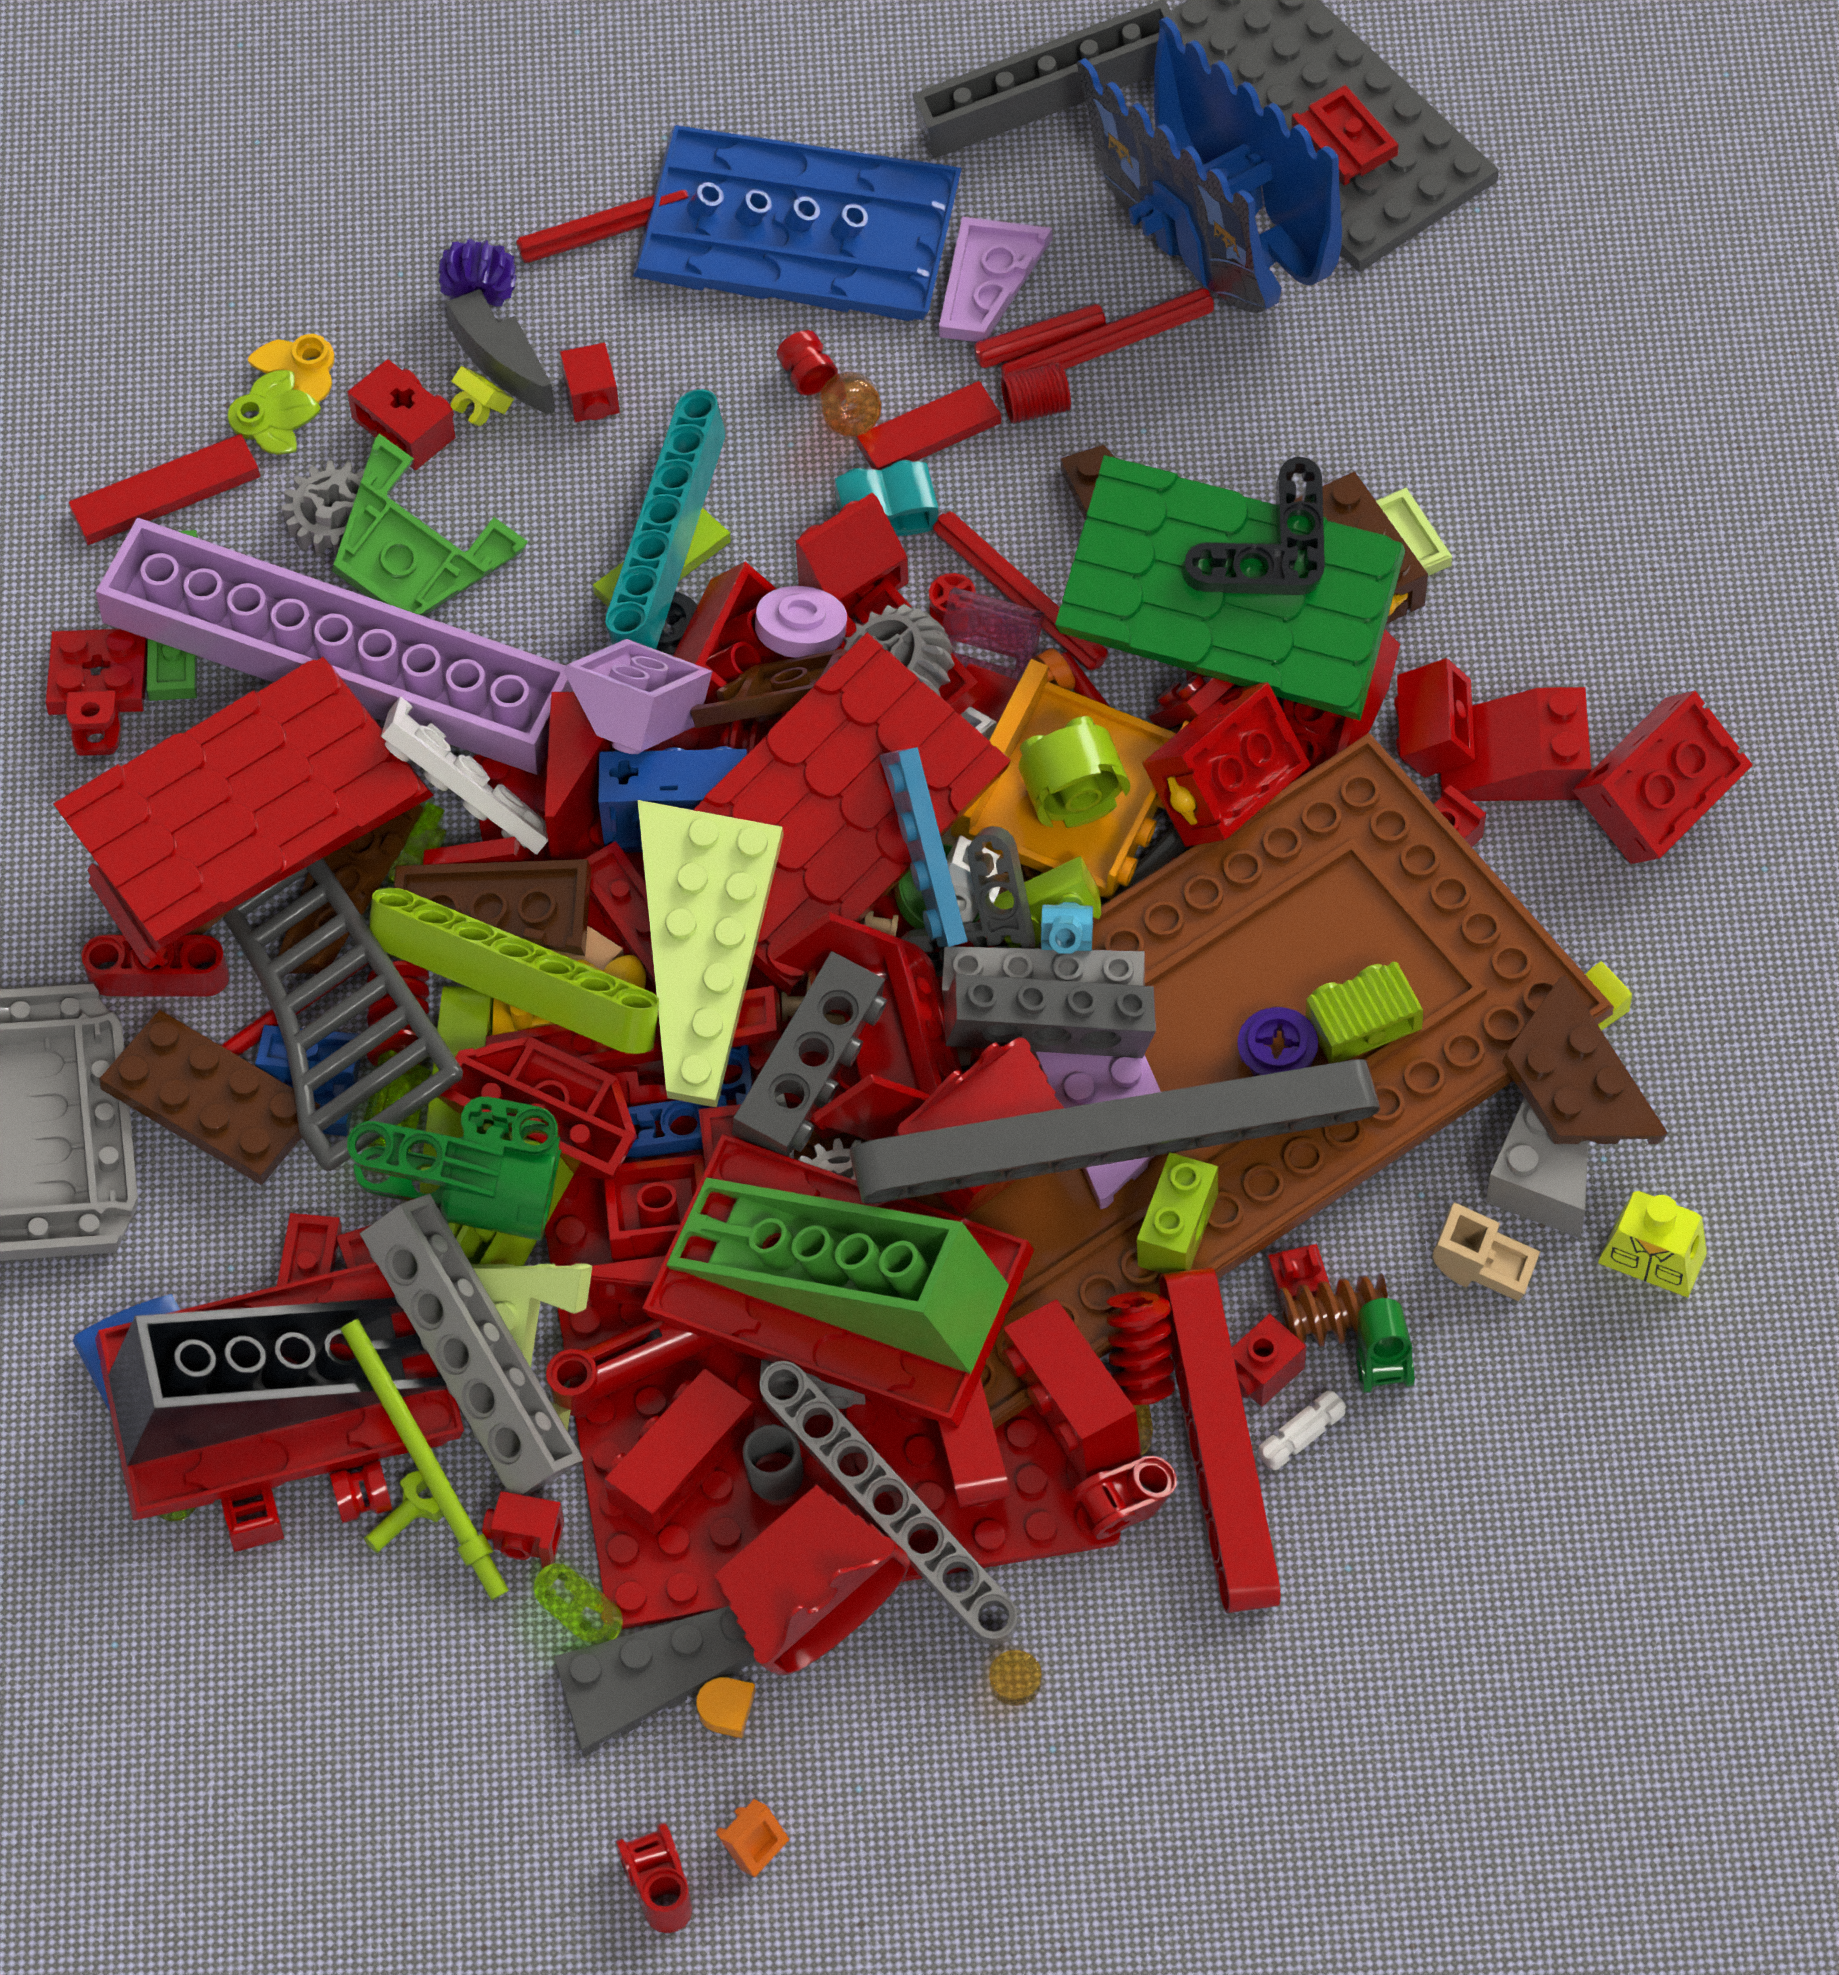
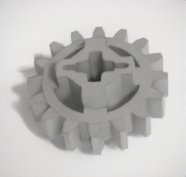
(326, 502)

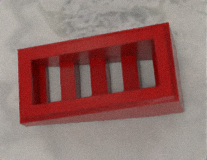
(624, 1281)
(256, 1530)

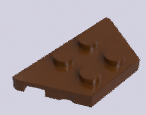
(766, 690)
(1577, 1077)

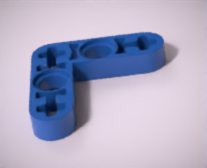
(667, 1112)

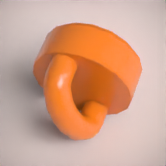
(1059, 671)

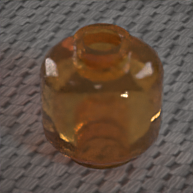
(852, 419)

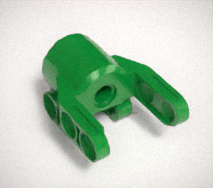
(480, 1176)

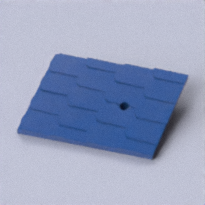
(798, 223)

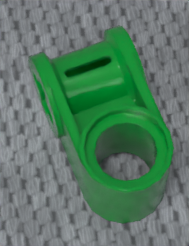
(1383, 1346)

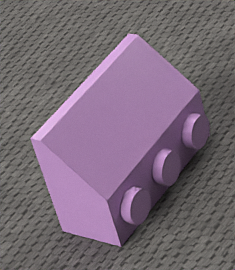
(637, 694)

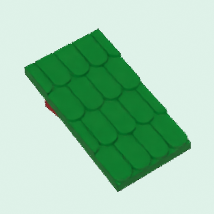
(1133, 595)

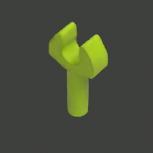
(410, 1508)

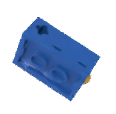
(661, 777)

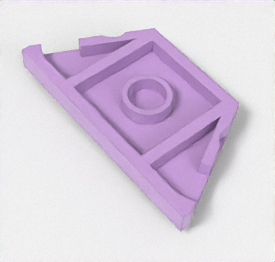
(1096, 1079)

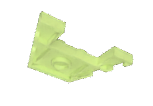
(518, 1295)

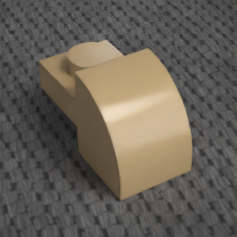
(1476, 1252)

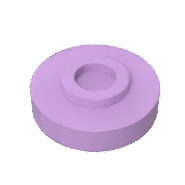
(800, 621)

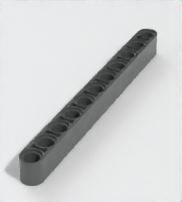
(1113, 1131)

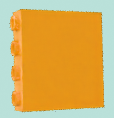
(1103, 844)

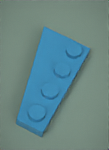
(922, 836)

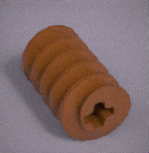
(1328, 1310)

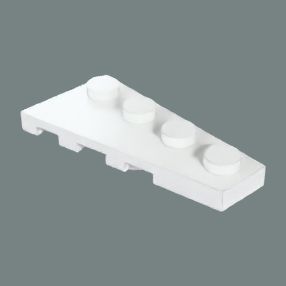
(461, 775)

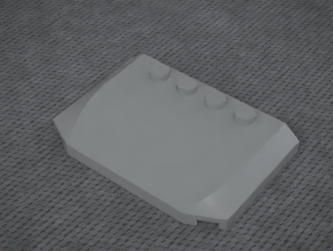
(62, 1138)

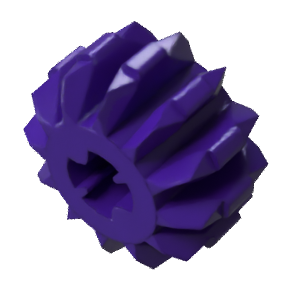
(477, 267)

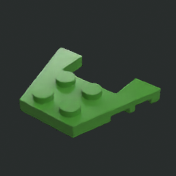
(402, 559)

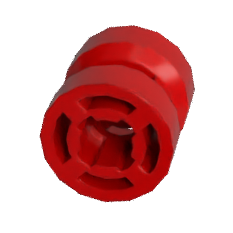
(805, 360)
(349, 1493)

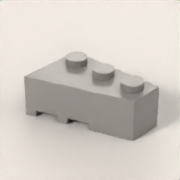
(1540, 1177)

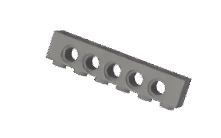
(471, 1346)

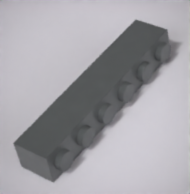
(1038, 80)

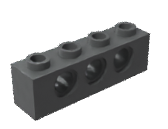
(837, 987)
(1050, 1015)

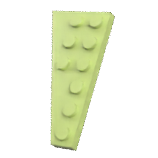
(706, 911)

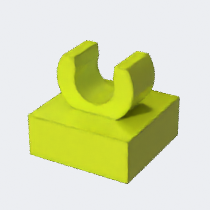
(482, 393)

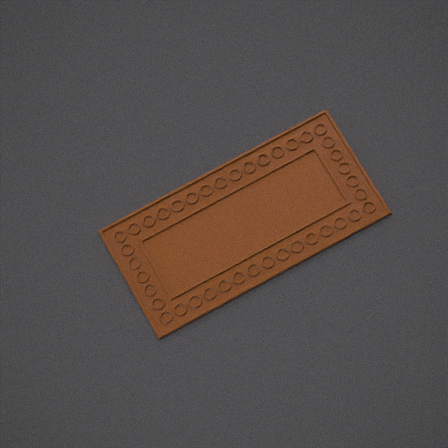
(1301, 896)

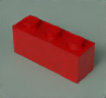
(678, 1450)

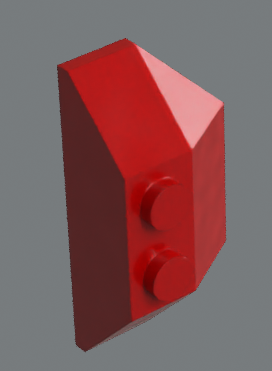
(582, 1098)

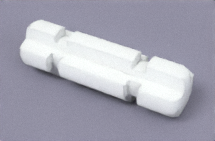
(1301, 1430)

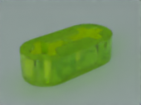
(585, 1596)

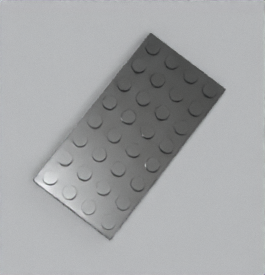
(1304, 52)

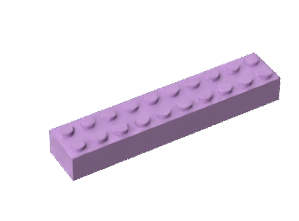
(278, 619)

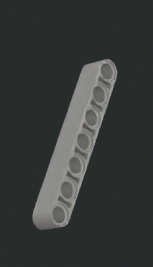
(879, 1478)

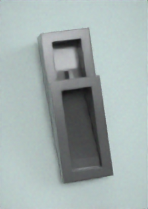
(500, 350)

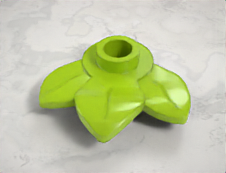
(279, 413)

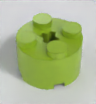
(1073, 773)

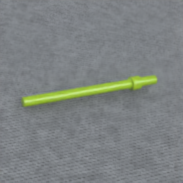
(474, 1548)

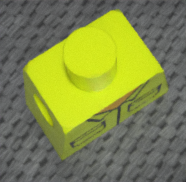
(1657, 1243)

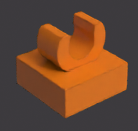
(753, 1837)

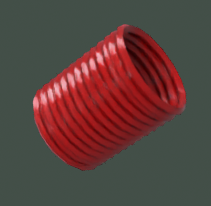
(1036, 393)

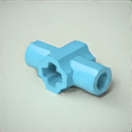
(1067, 927)

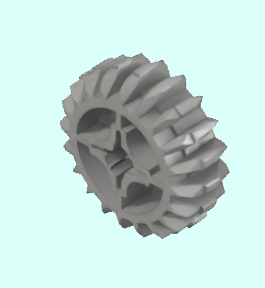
(913, 640)

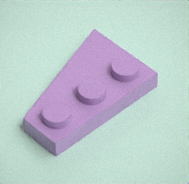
(987, 274)

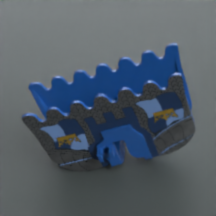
(1203, 172)

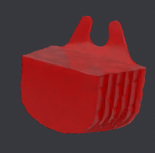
(997, 1086)
(810, 1581)

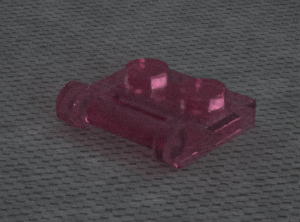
(993, 627)

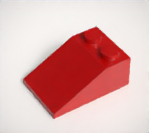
(1526, 747)
(571, 774)

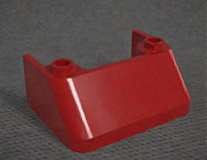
(906, 1048)

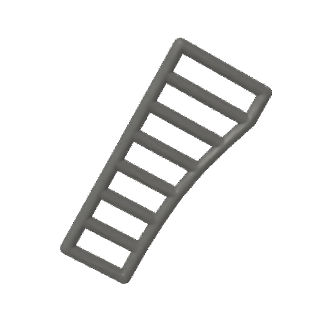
(298, 1041)

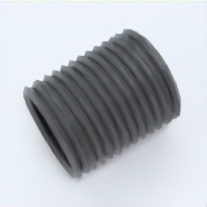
(770, 1440)

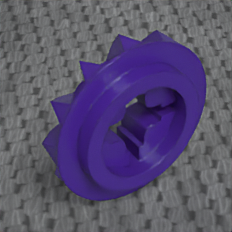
(1262, 1029)

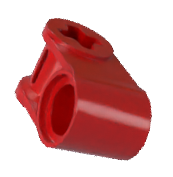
(1118, 1498)
(654, 1871)

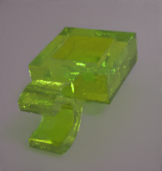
(425, 835)

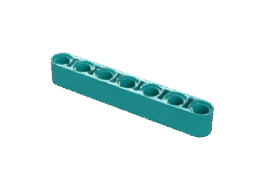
(667, 521)

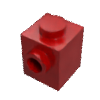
(1267, 1360)

